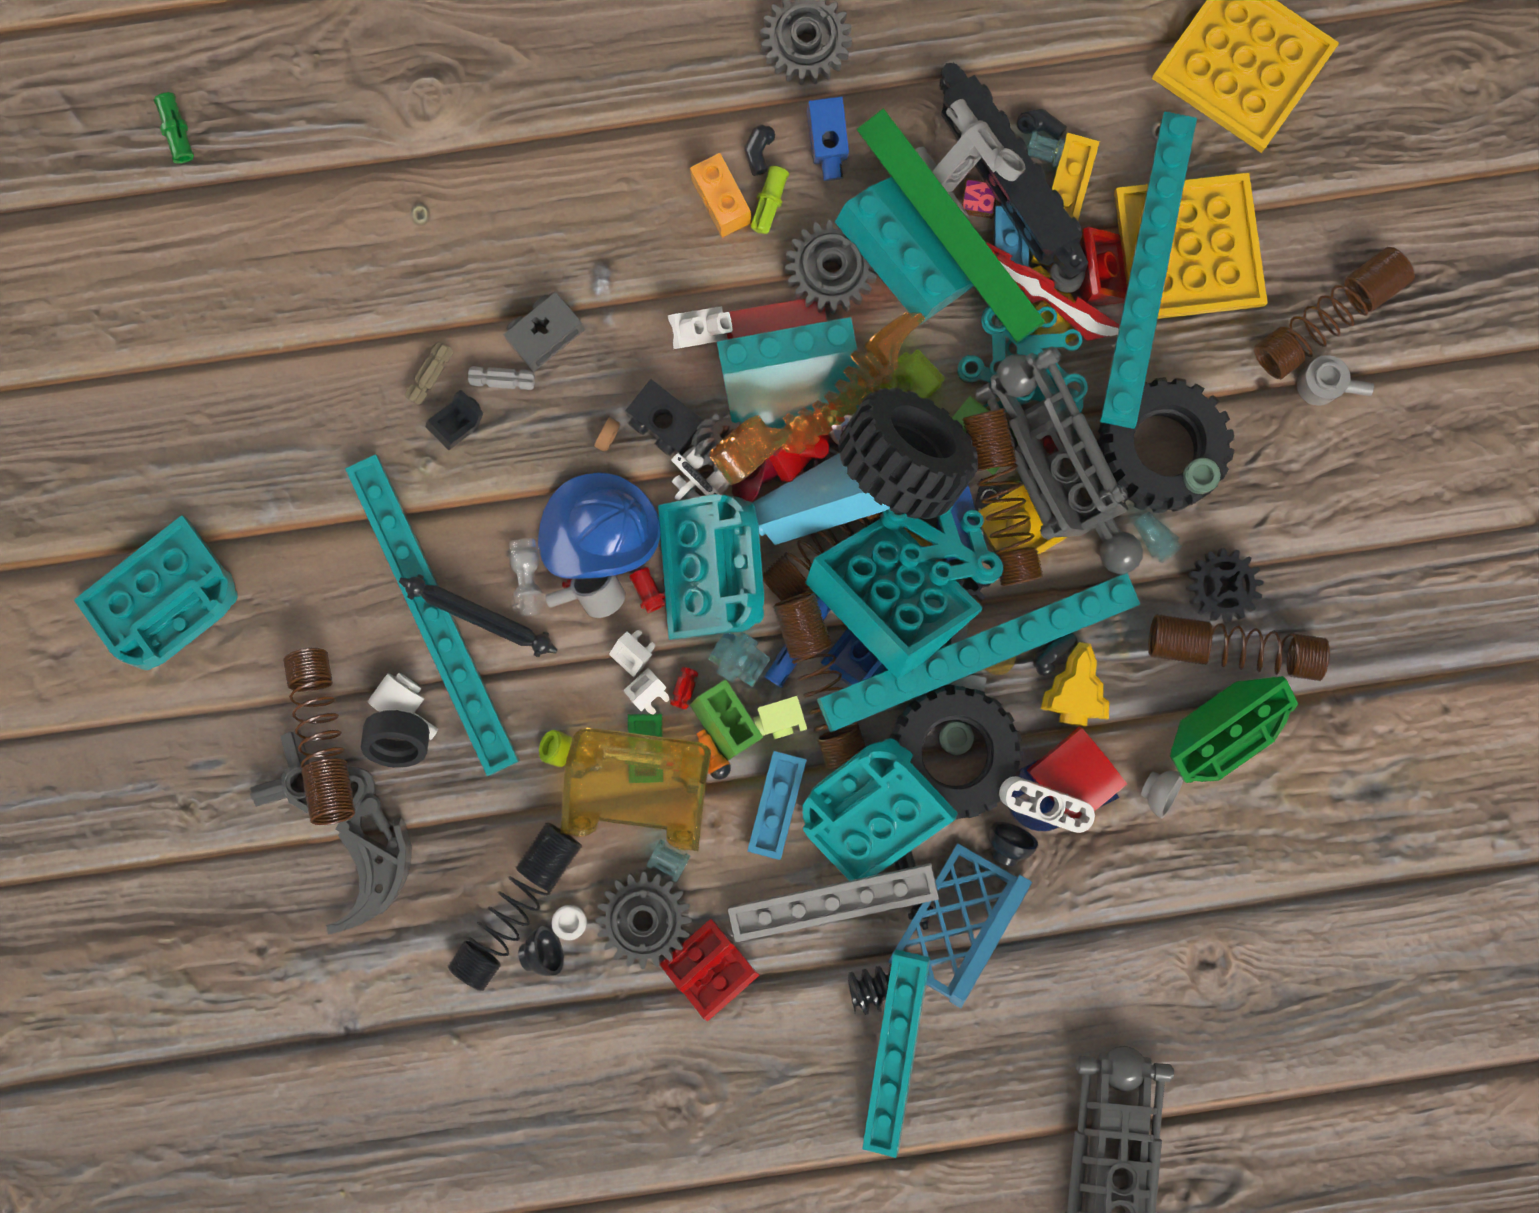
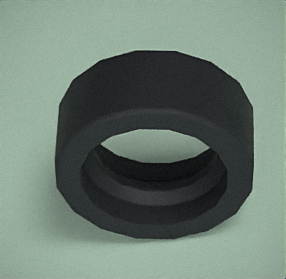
(395, 725)

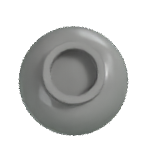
(1162, 791)

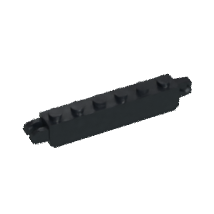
(1028, 200)

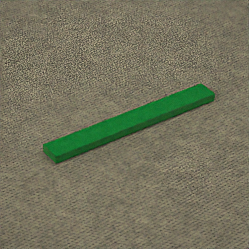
(950, 226)

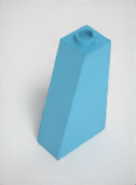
(813, 503)

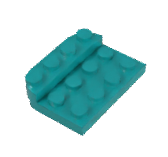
(711, 566)
(159, 597)
(874, 810)

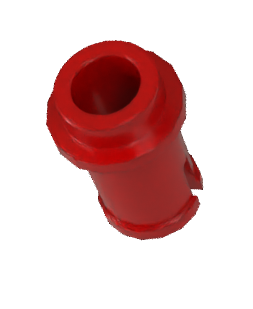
(647, 590)

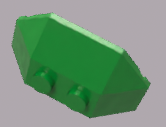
(1231, 728)

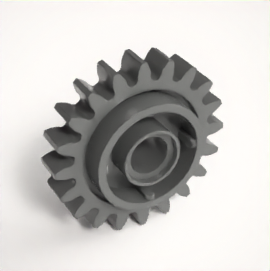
(806, 57)
(820, 285)
(639, 942)

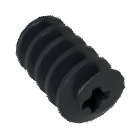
(869, 989)

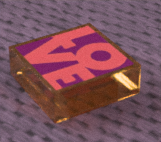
(978, 199)

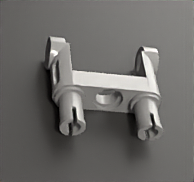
(975, 143)

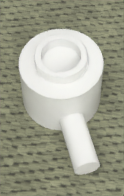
(399, 694)

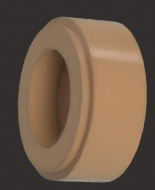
(607, 434)

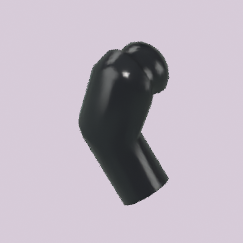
(1040, 121)
(754, 147)
(1044, 659)

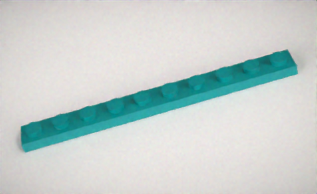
(1148, 271)
(435, 625)
(979, 652)

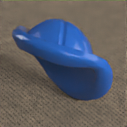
(597, 528)

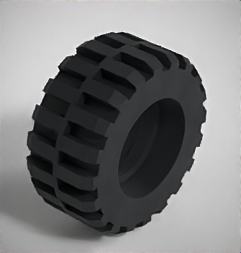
(1201, 421)
(908, 453)
(988, 718)

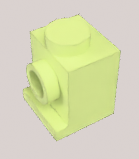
(780, 718)

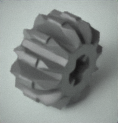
(709, 434)

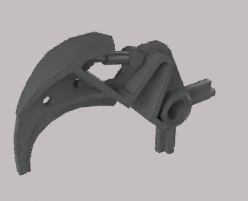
(396, 855)

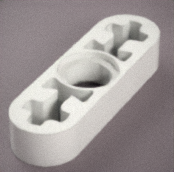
(1056, 815)

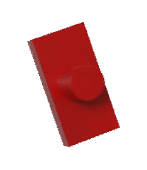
(790, 464)

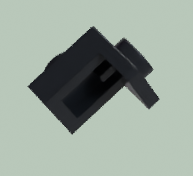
(456, 420)

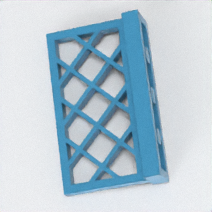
(990, 932)

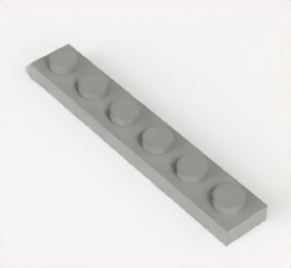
(833, 902)

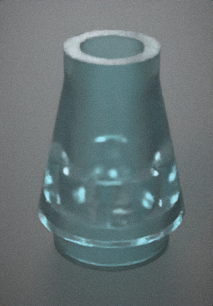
(1158, 539)

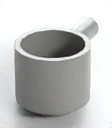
(1327, 380)
(596, 595)

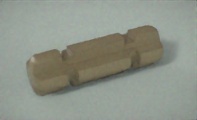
(429, 373)

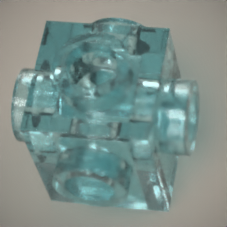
(739, 658)

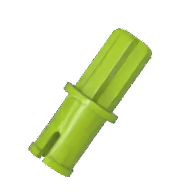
(769, 199)

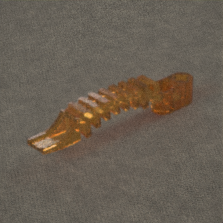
(755, 442)

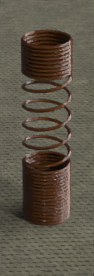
(1365, 287)
(995, 449)
(786, 579)
(805, 638)
(1192, 641)
(326, 779)

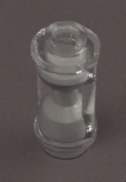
(524, 561)

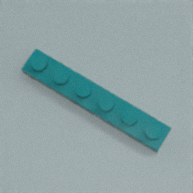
(896, 1053)

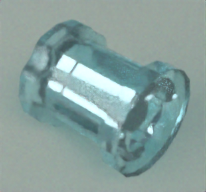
(1045, 148)
(668, 861)

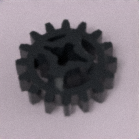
(1235, 593)

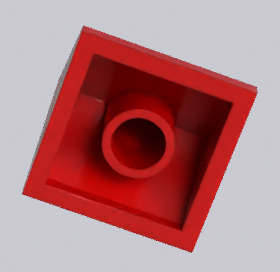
(1105, 272)

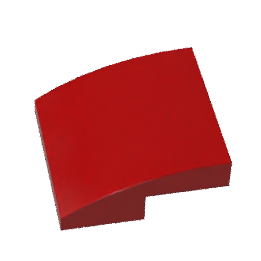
(1079, 770)
(709, 970)

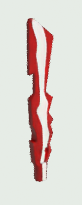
(1038, 288)

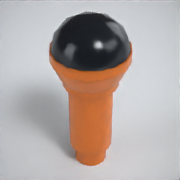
(719, 765)

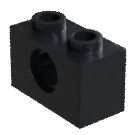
(655, 401)

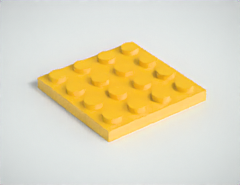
(1245, 65)
(1213, 249)

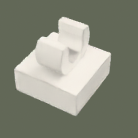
(631, 653)
(645, 690)

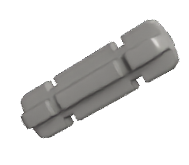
(501, 378)

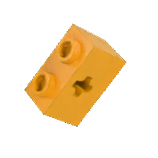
(720, 195)

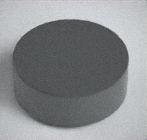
(1062, 281)

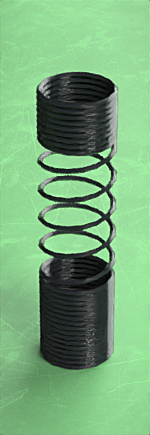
(542, 866)

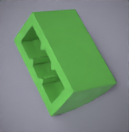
(726, 720)

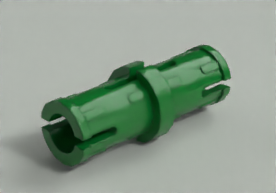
(173, 127)

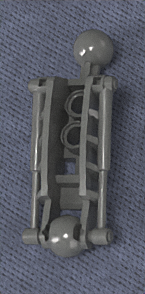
(1045, 476)
(1124, 1071)

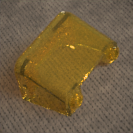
(635, 784)

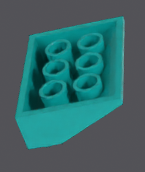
(902, 249)
(785, 369)
(887, 604)

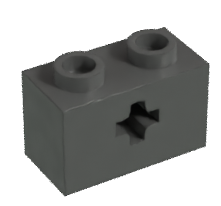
(534, 346)

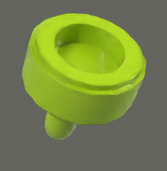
(555, 748)

